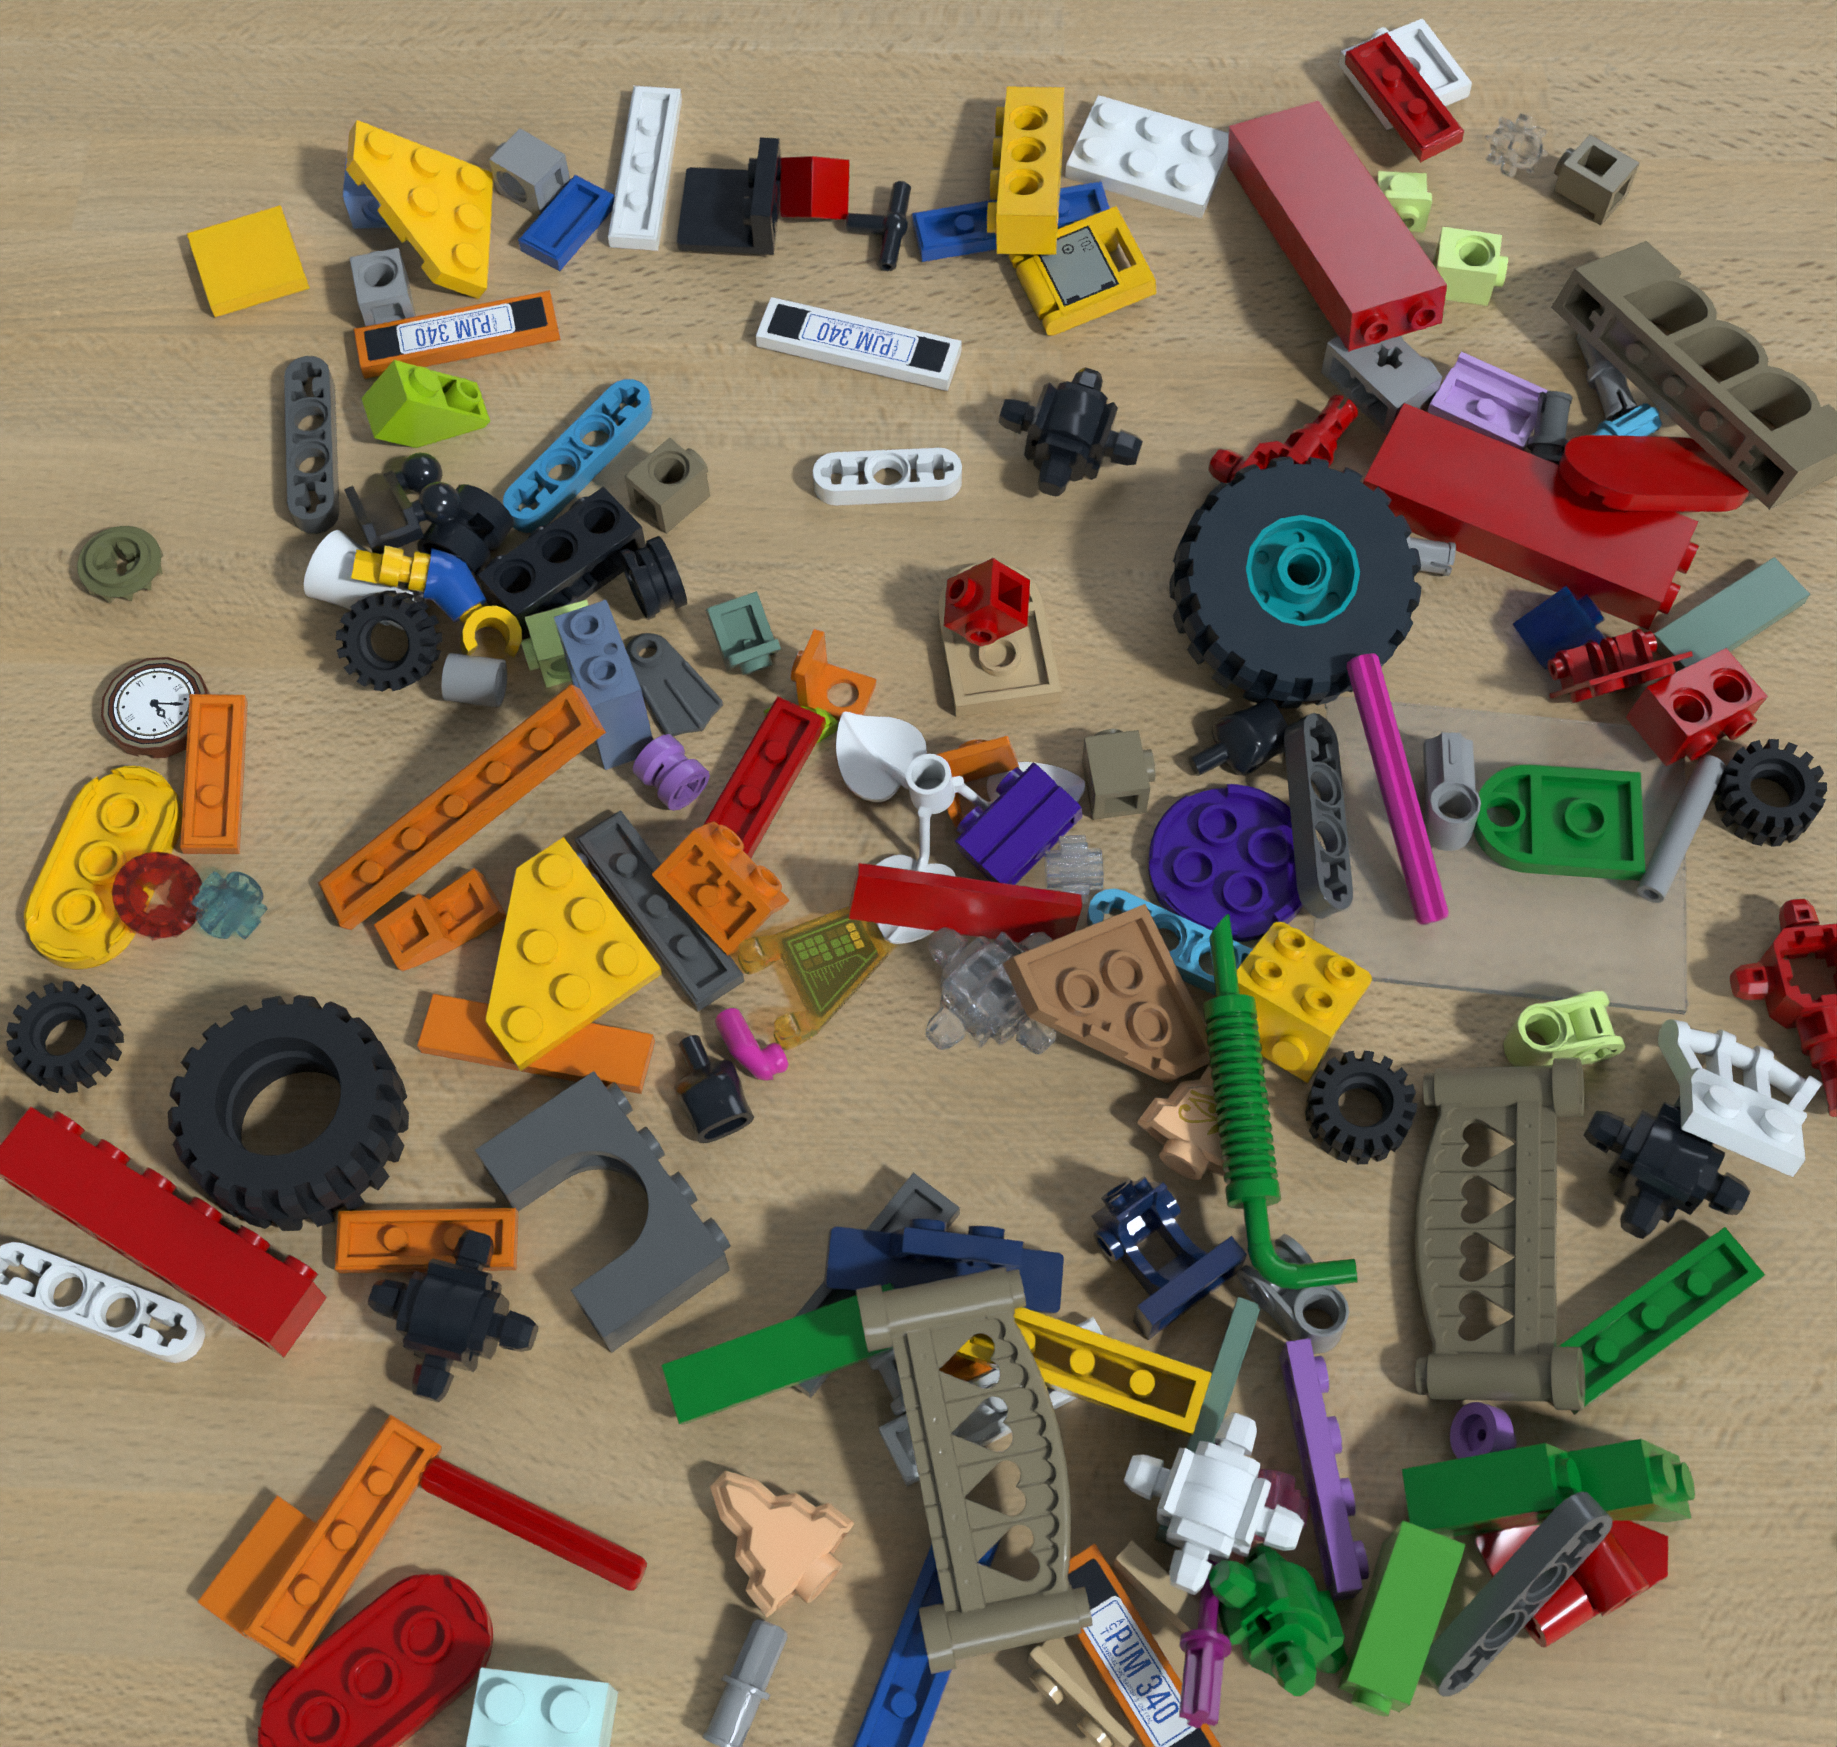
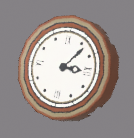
(150, 706)

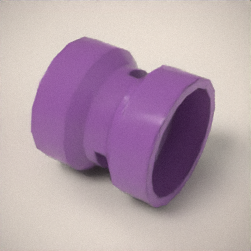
(671, 772)

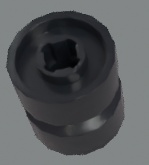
(474, 532)

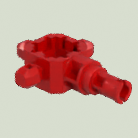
(1312, 440)
(1785, 1004)

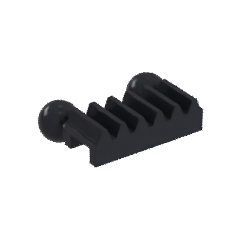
(389, 516)

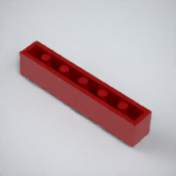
(159, 1231)

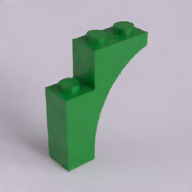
(1528, 1482)

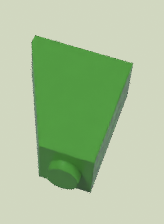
(1400, 1618)

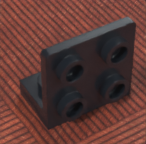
(733, 206)

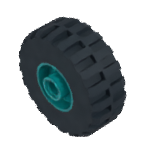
(1293, 580)

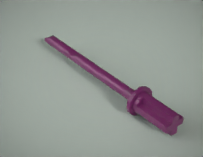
(1203, 1663)

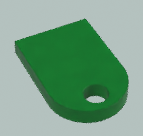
(1565, 822)

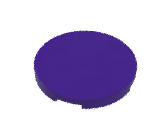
(1224, 857)

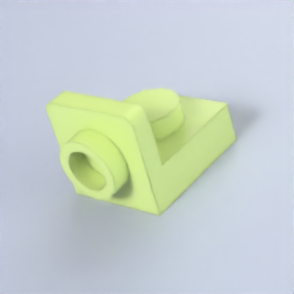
(1408, 197)

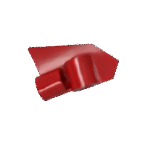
(1612, 1575)

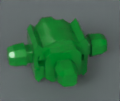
(1279, 1618)

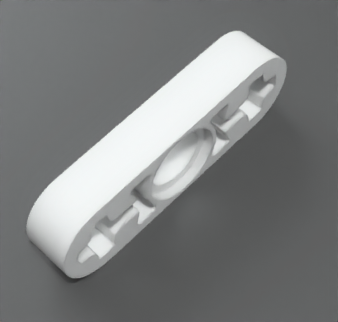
(902, 460)

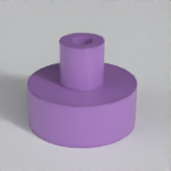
(1481, 1430)

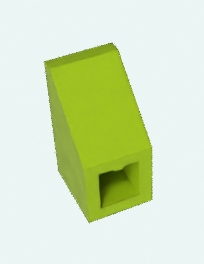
(422, 406)

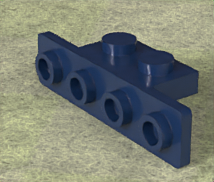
(931, 1254)

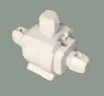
(1213, 1502)

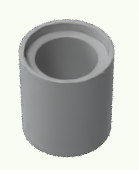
(474, 680)

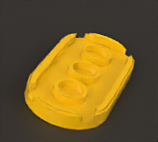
(106, 826)

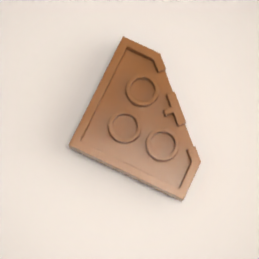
(1115, 994)

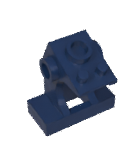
(1132, 1215)

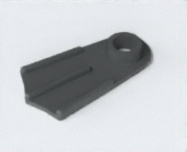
(672, 687)

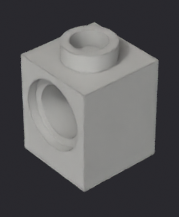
(529, 171)
(382, 287)

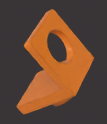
(816, 677)
(978, 760)

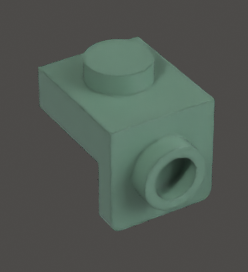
(743, 633)

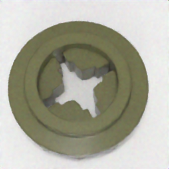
(99, 559)

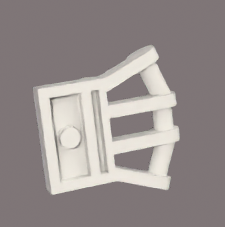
(1735, 1114)

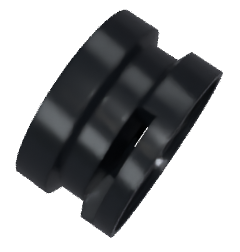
(653, 577)

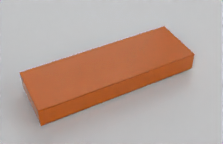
(214, 774)
(410, 1238)

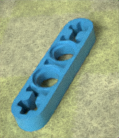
(585, 459)

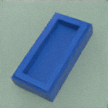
(567, 223)

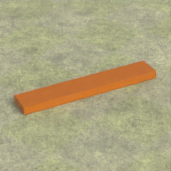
(461, 807)

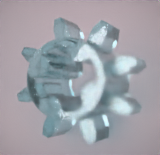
(229, 905)

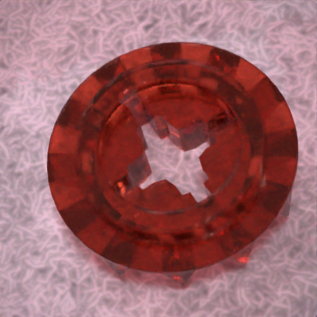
(151, 871)

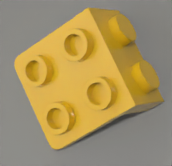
(1299, 996)

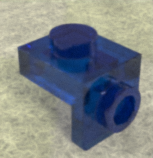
(1560, 625)

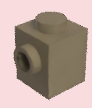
(1117, 773)

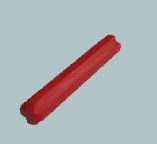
(533, 1524)

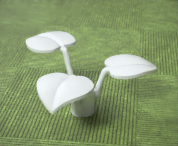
(887, 752)

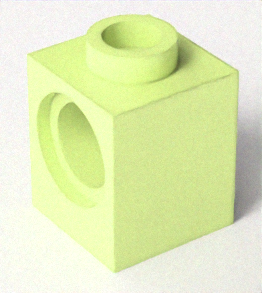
(1470, 264)
(544, 646)

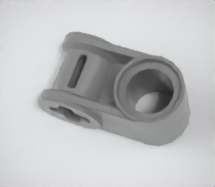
(1288, 1305)

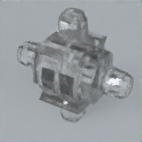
(979, 994)

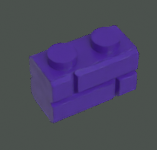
(1017, 826)

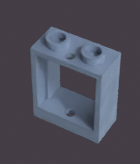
(607, 679)

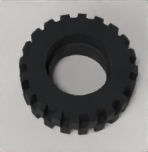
(249, 1057)

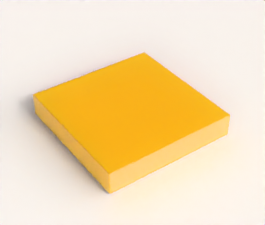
(247, 261)

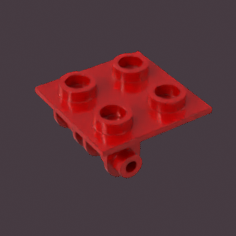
(1609, 667)

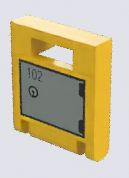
(1082, 275)

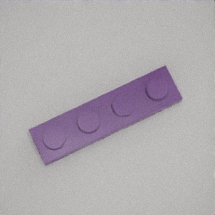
(1330, 1497)

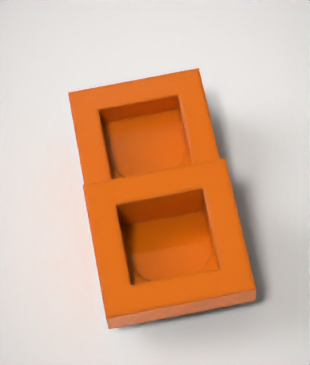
(438, 925)

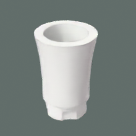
(331, 572)

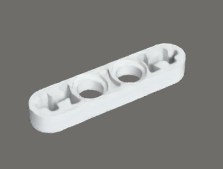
(97, 1296)

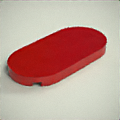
(1650, 474)
(383, 1669)

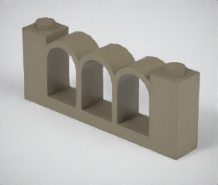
(1613, 310)

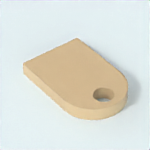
(1004, 674)

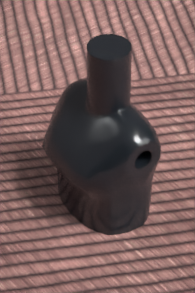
(1244, 740)
(711, 1094)

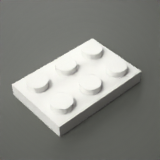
(1149, 156)

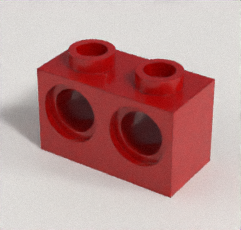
(1697, 708)

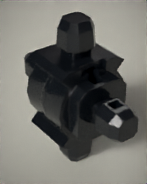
(1070, 431)
(1663, 1168)
(452, 1315)

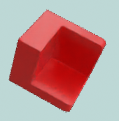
(814, 187)

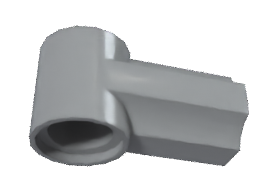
(1449, 789)

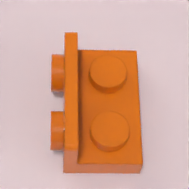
(720, 885)

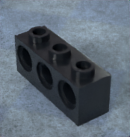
(573, 536)

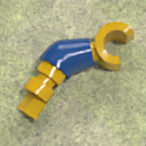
(448, 584)

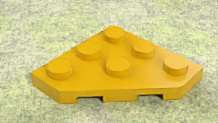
(430, 202)
(560, 957)

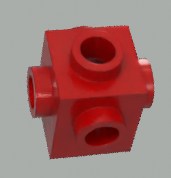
(987, 602)

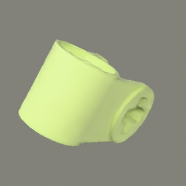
(1569, 1028)

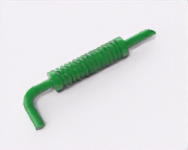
(1246, 1124)

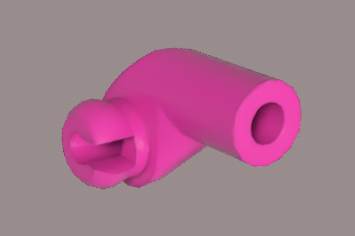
(744, 1048)

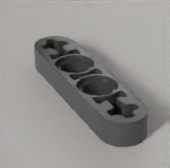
(313, 443)
(1321, 874)
(1516, 1593)

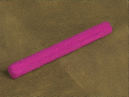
(1397, 789)

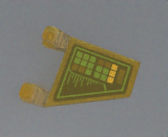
(826, 964)

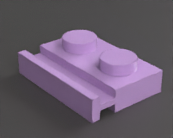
(1488, 401)

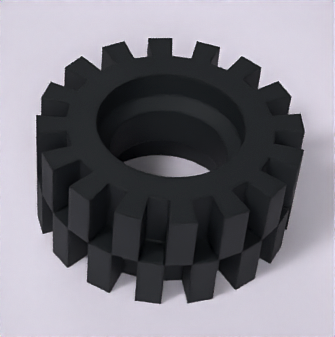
(359, 650)
(1786, 770)
(47, 1013)
(1368, 1075)

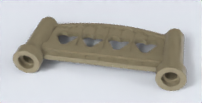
(1521, 1354)
(981, 1605)

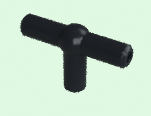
(891, 226)

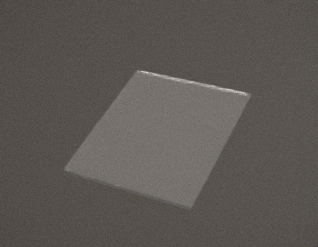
(1503, 925)

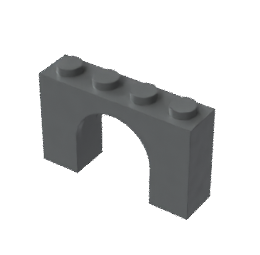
(590, 1131)

